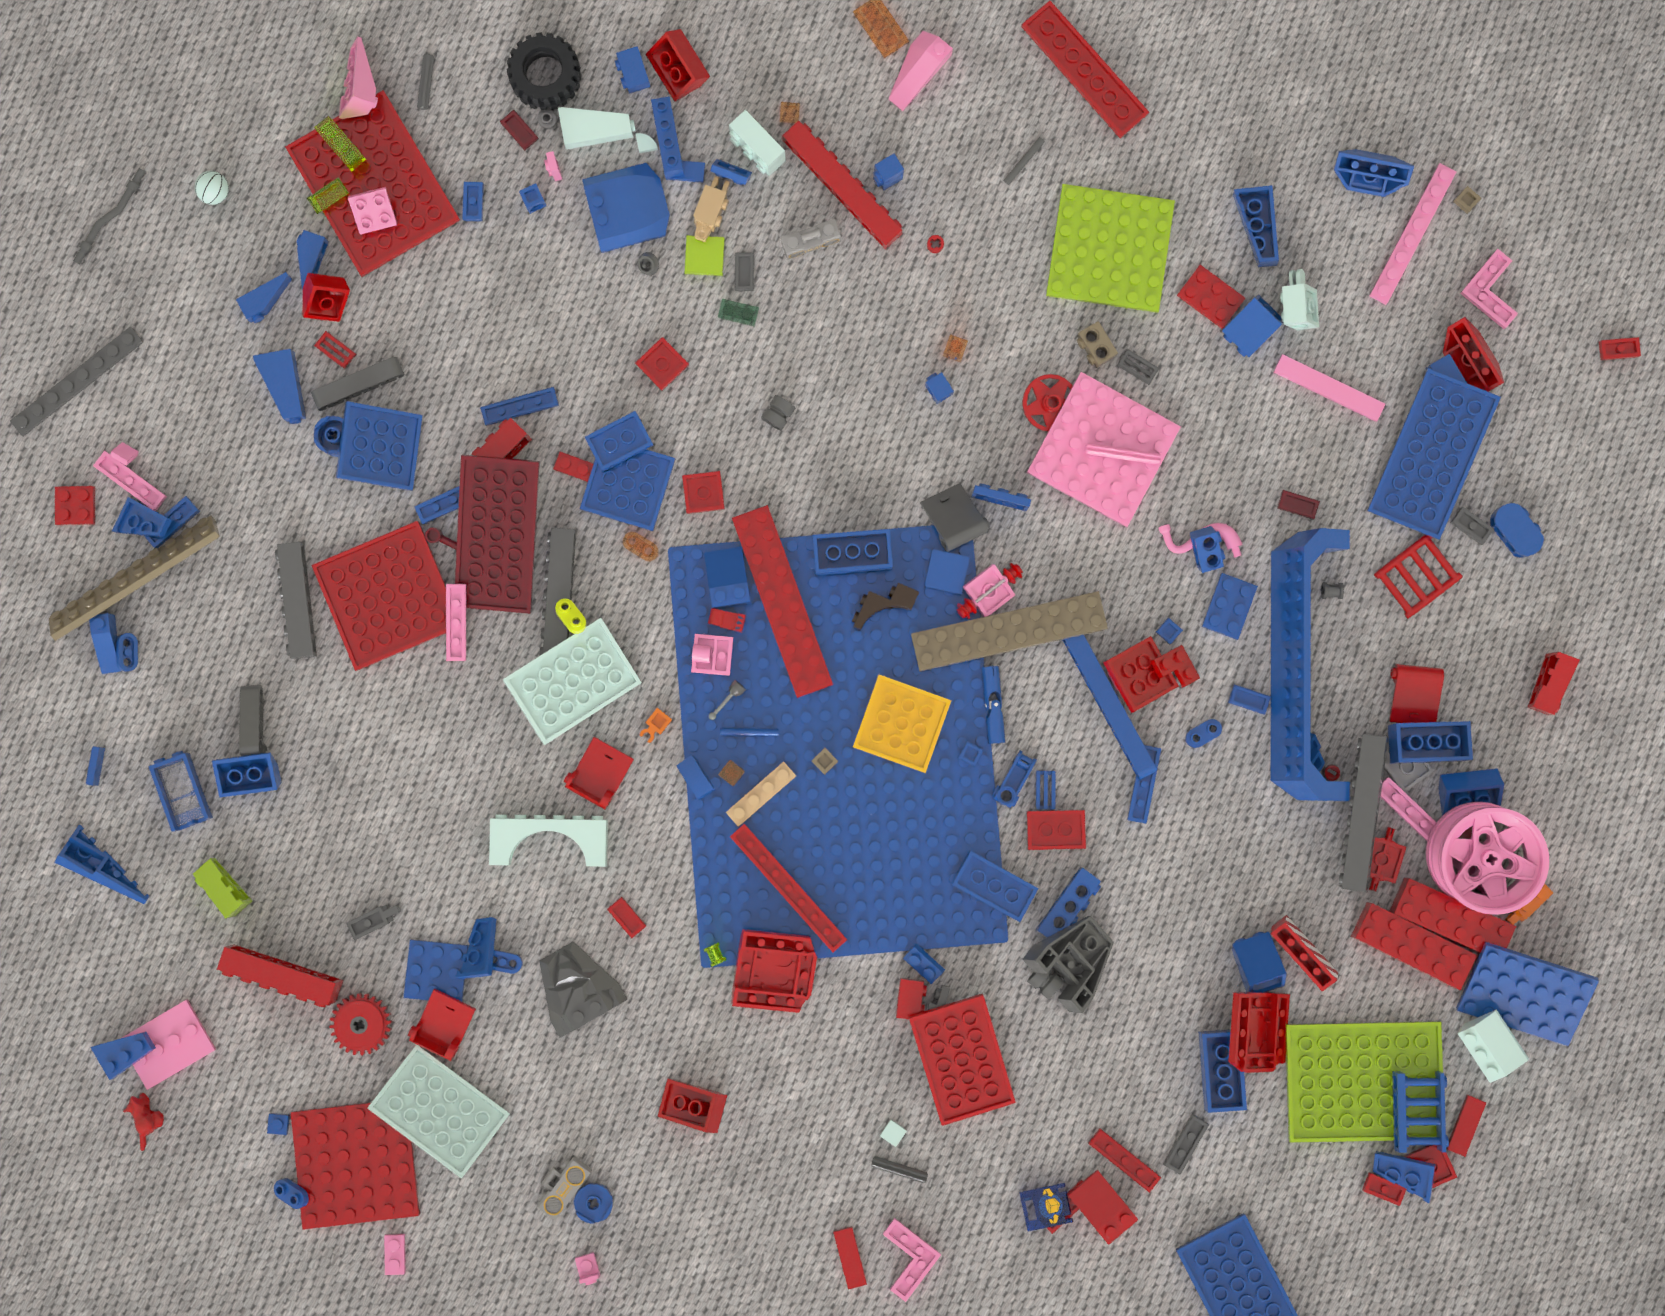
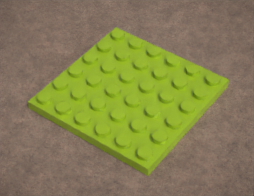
(1110, 248)

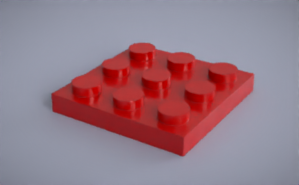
(1136, 676)

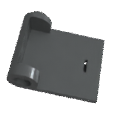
(955, 517)

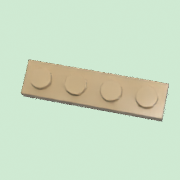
(761, 794)

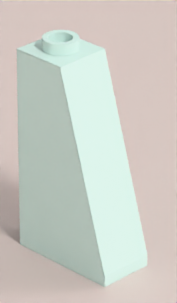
(593, 127)

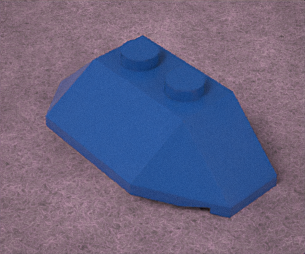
(1372, 172)

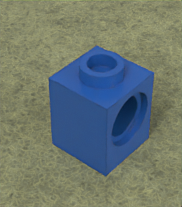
(532, 198)
(938, 387)

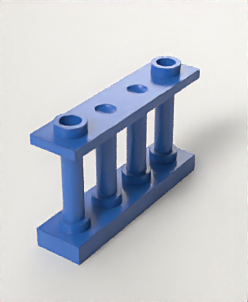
(1401, 1102)

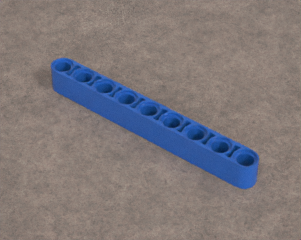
(1110, 706)

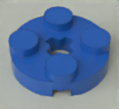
(594, 1214)

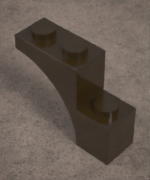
(901, 595)

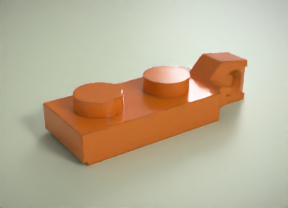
(1524, 912)

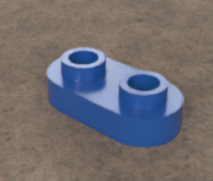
(129, 652)
(1204, 733)
(503, 962)
(287, 1192)

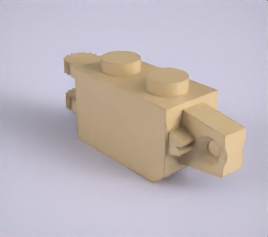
(709, 209)

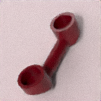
(435, 535)

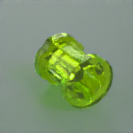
(714, 954)

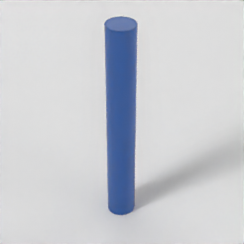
(748, 732)

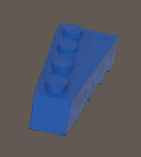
(1259, 222)

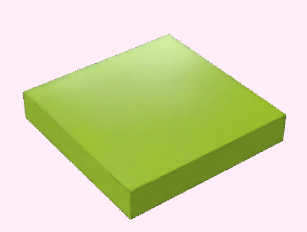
(704, 257)

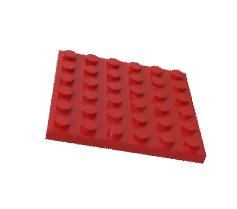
(385, 595)
(352, 1167)

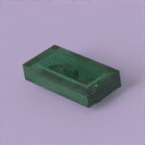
(738, 312)

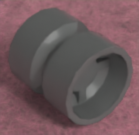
(778, 412)
(1048, 983)

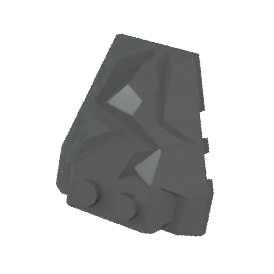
(577, 988)

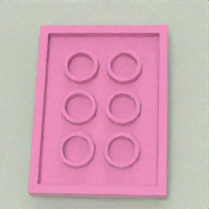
(178, 1043)

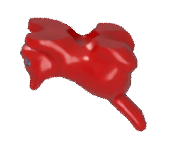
(145, 1119)

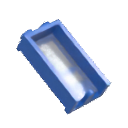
(180, 791)

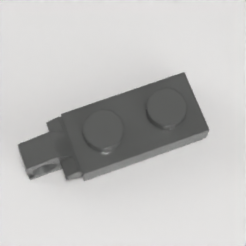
(372, 921)

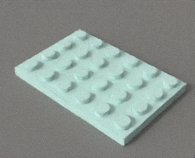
(571, 681)
(438, 1111)

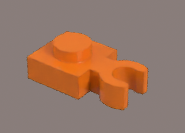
(657, 723)

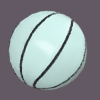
(211, 187)

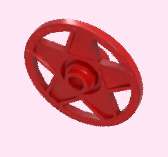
(1047, 401)

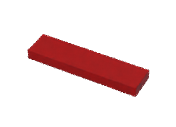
(1124, 1160)

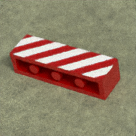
(1304, 953)

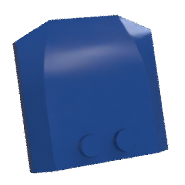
(627, 206)

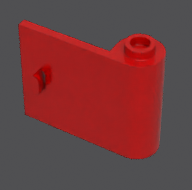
(1416, 691)
(598, 775)
(442, 1025)

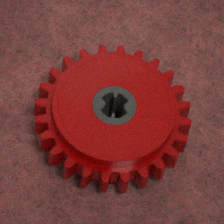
(347, 1029)

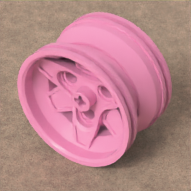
(1487, 857)

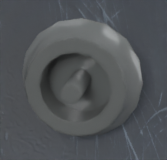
(648, 263)

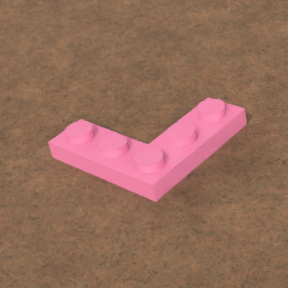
(1478, 290)
(922, 1255)

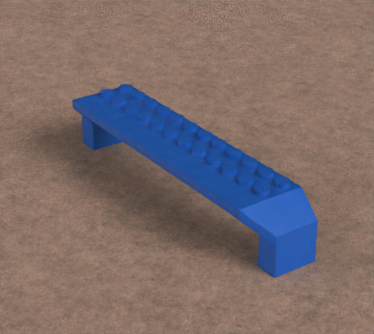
(1292, 665)

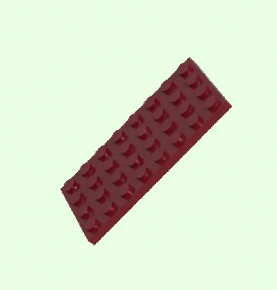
(497, 532)

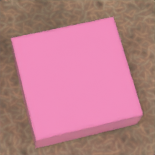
(124, 453)

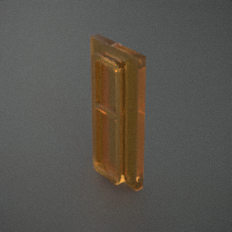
(881, 27)

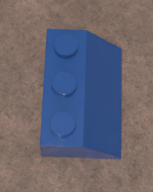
(246, 774)
(1470, 787)

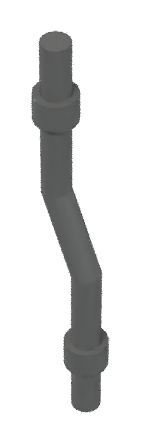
(132, 186)

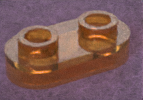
(640, 546)

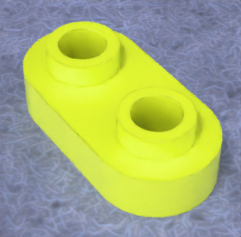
(569, 615)

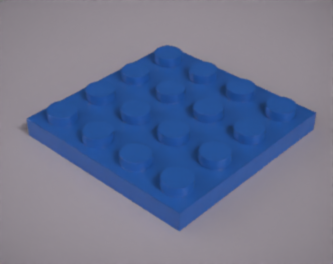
(379, 446)
(630, 490)

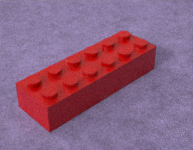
(1449, 917)
(1413, 946)
(279, 975)

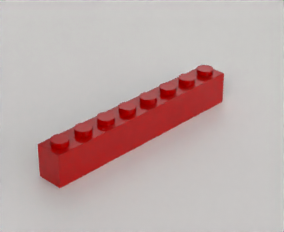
(842, 184)

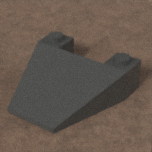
(1078, 957)

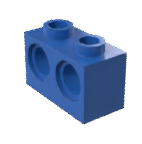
(1204, 550)

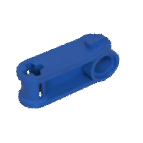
(1014, 779)

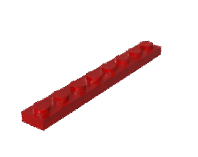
(788, 888)

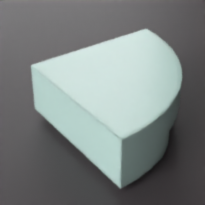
(645, 143)

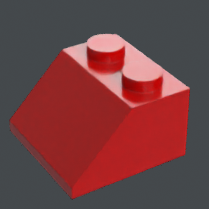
(324, 297)

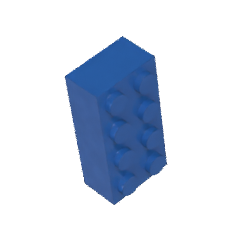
(852, 552)
(1430, 742)
(1221, 1081)

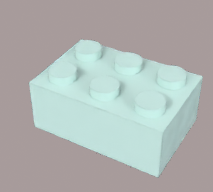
(756, 143)

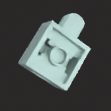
(1299, 303)

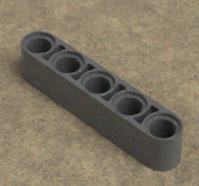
(358, 382)

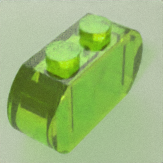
(339, 143)

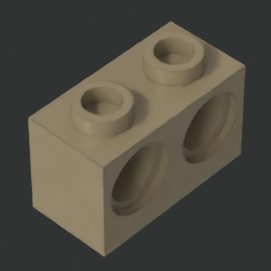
(1101, 343)

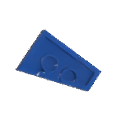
(141, 520)
(122, 1053)

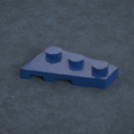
(479, 956)
(1409, 1173)

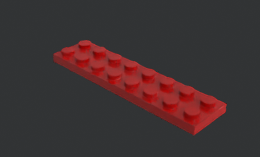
(1085, 69)

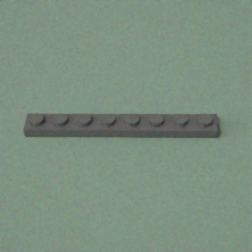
(76, 381)

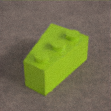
(221, 888)

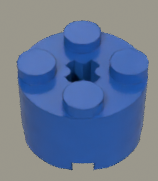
(323, 434)

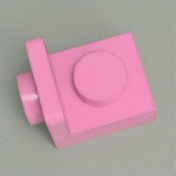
(587, 1268)

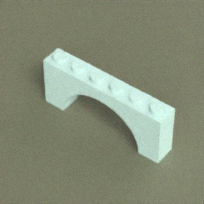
(510, 832)

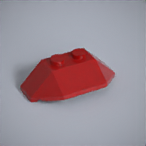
(1472, 355)

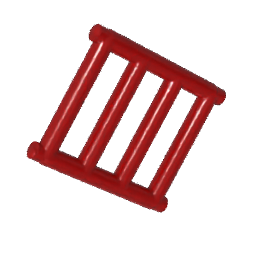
(1439, 588)

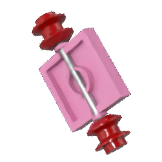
(989, 590)

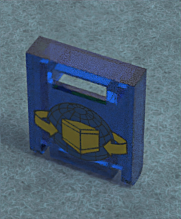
(1049, 1206)

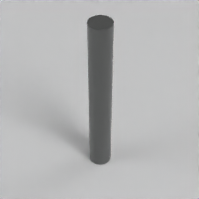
(1024, 160)

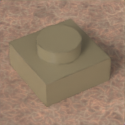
(1467, 199)
(824, 761)

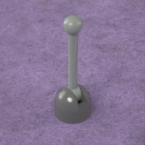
(735, 689)

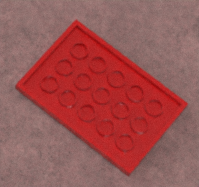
(962, 1059)

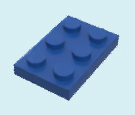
(619, 441)
(1001, 497)
(1229, 606)

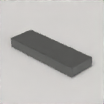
(1186, 1144)

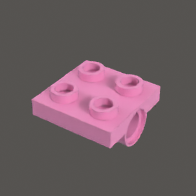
(372, 210)
(712, 654)

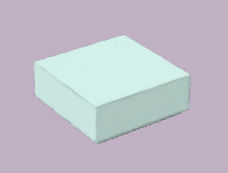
(893, 1133)

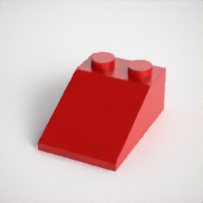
(692, 1106)
(1103, 1207)

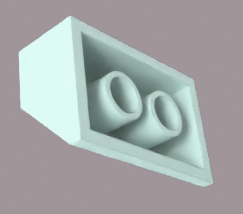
(1492, 1045)

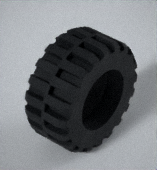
(536, 48)

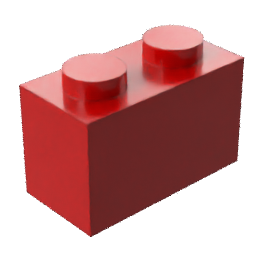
(910, 997)

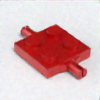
(1386, 859)

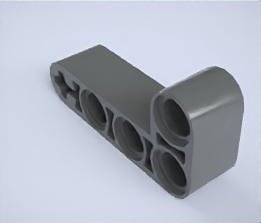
(251, 720)

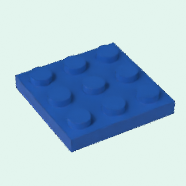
(434, 966)

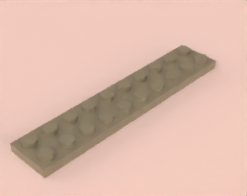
(133, 577)
(1009, 631)

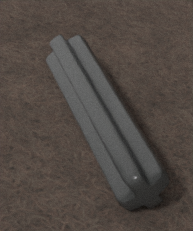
(425, 82)
(899, 1169)

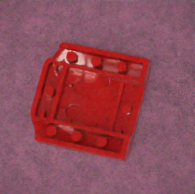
(773, 971)
(1258, 1031)

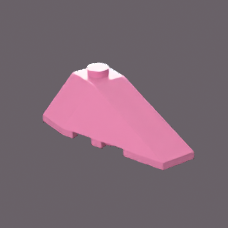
(921, 63)
(360, 89)

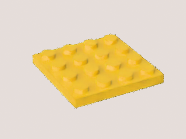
(902, 723)

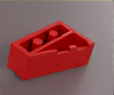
(1552, 682)

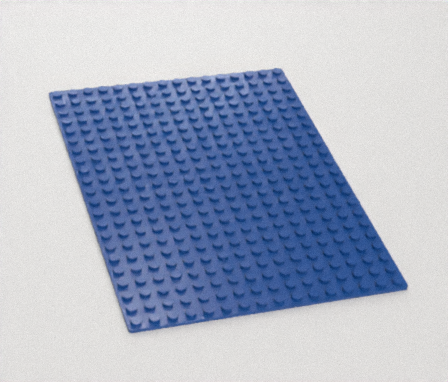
(870, 834)

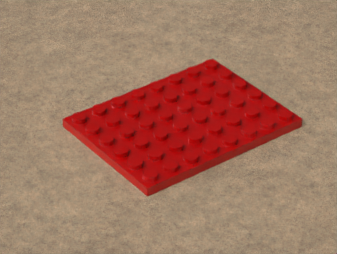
(390, 163)

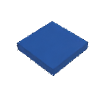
(947, 571)

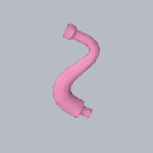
(1226, 532)

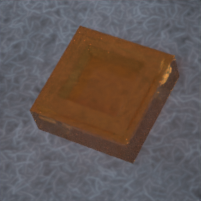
(789, 112)

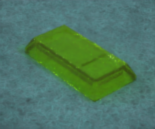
(327, 195)

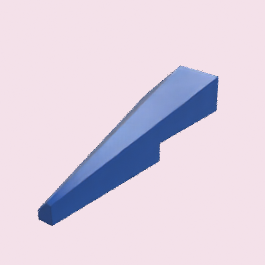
(86, 859)

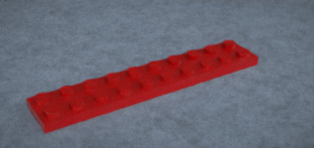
(782, 601)

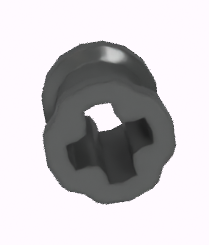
(1332, 590)

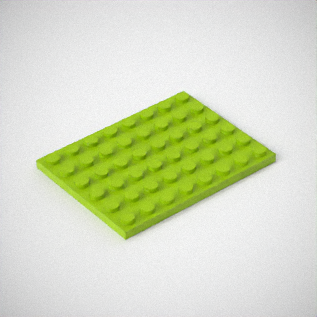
(1345, 1078)

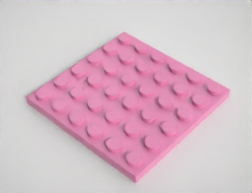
(1106, 418)

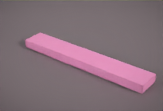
(1329, 388)

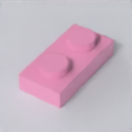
(552, 166)
(394, 1254)

